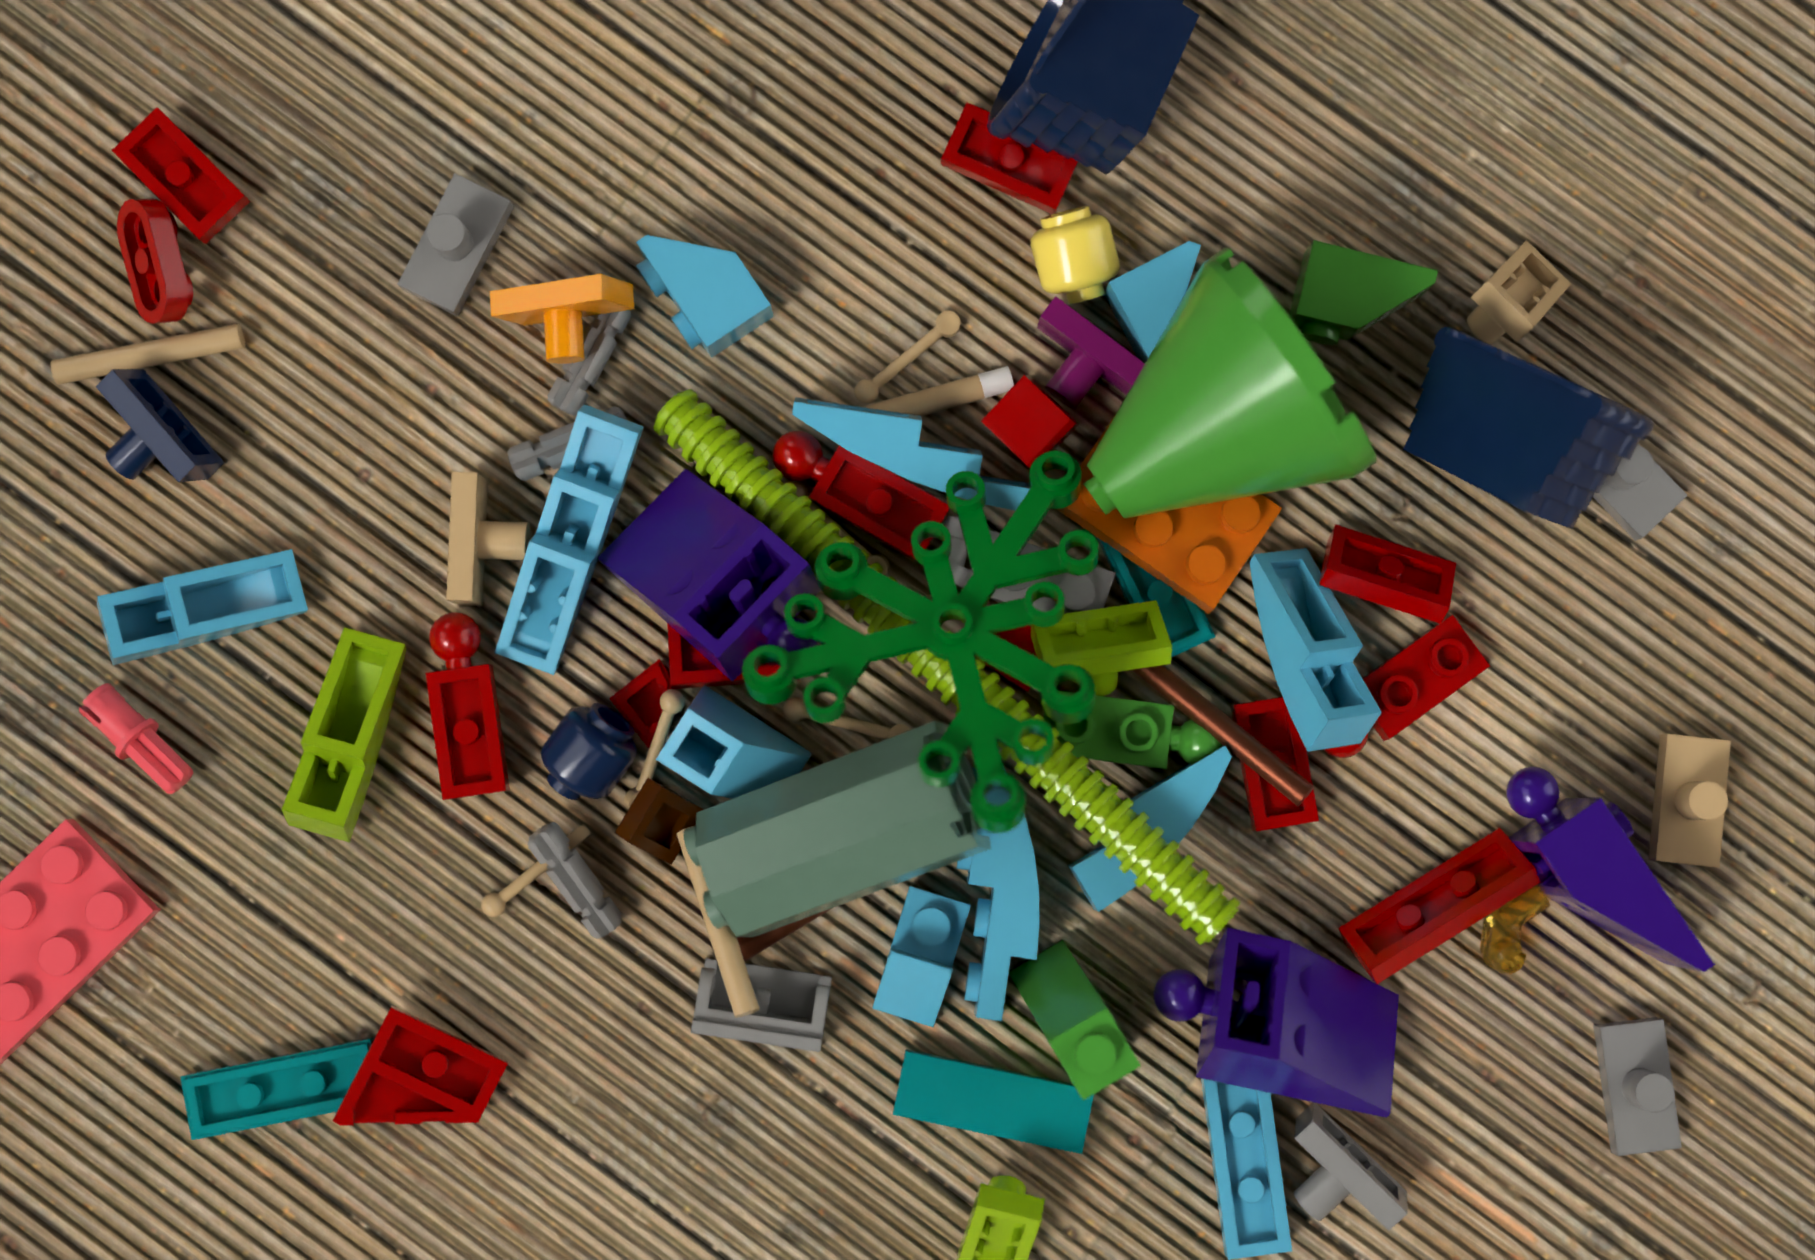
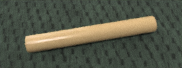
(148, 353)
(725, 948)

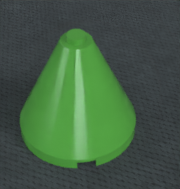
(1225, 407)

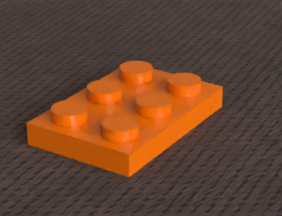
(1186, 548)

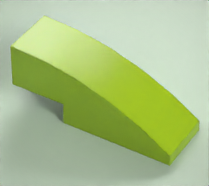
(344, 735)

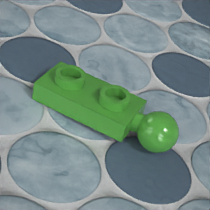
(1134, 734)

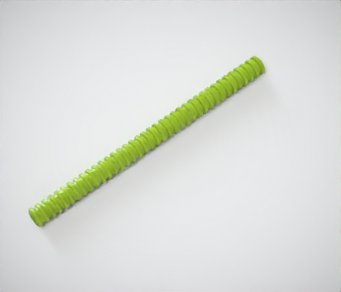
(1061, 776)

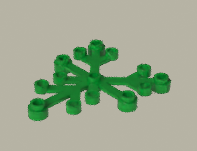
(994, 566)

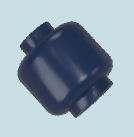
(589, 752)

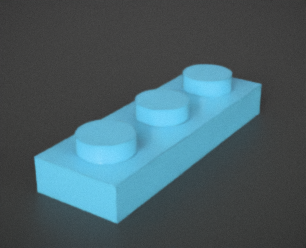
(1246, 1170)

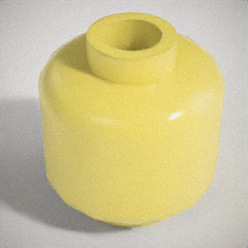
(1075, 254)

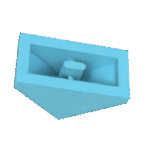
(1150, 295)

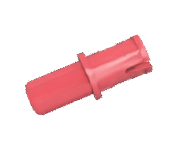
(135, 738)

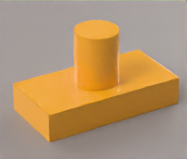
(561, 309)

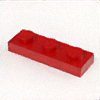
(1439, 905)

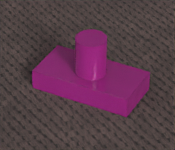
(1090, 355)

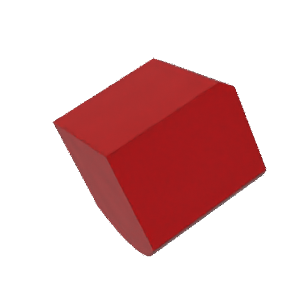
(1029, 421)

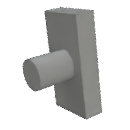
(456, 244)
(1639, 494)
(1637, 1086)
(1344, 1171)

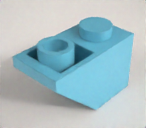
(709, 287)
(729, 748)

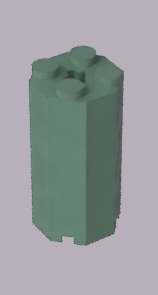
(832, 834)

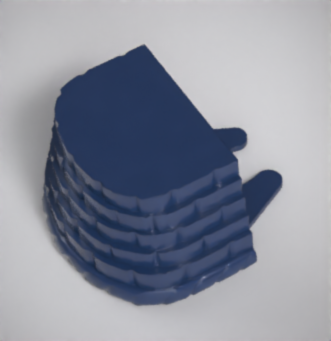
(1092, 77)
(1519, 429)

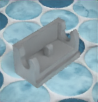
(789, 1002)

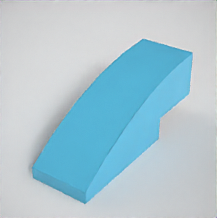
(201, 606)
(1311, 651)
(1172, 805)

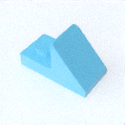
(921, 956)

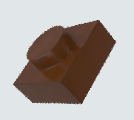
(656, 819)

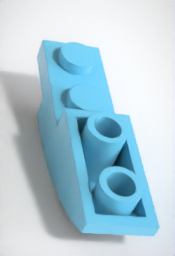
(1009, 917)

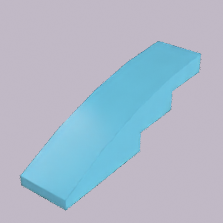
(894, 444)
(568, 539)

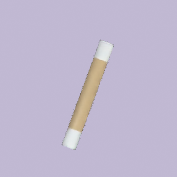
(950, 393)

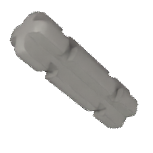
(599, 342)
(530, 459)
(574, 880)

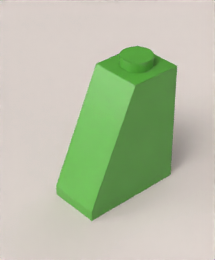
(1074, 1020)

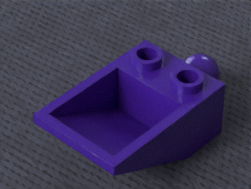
(712, 573)
(1596, 871)
(1296, 1028)

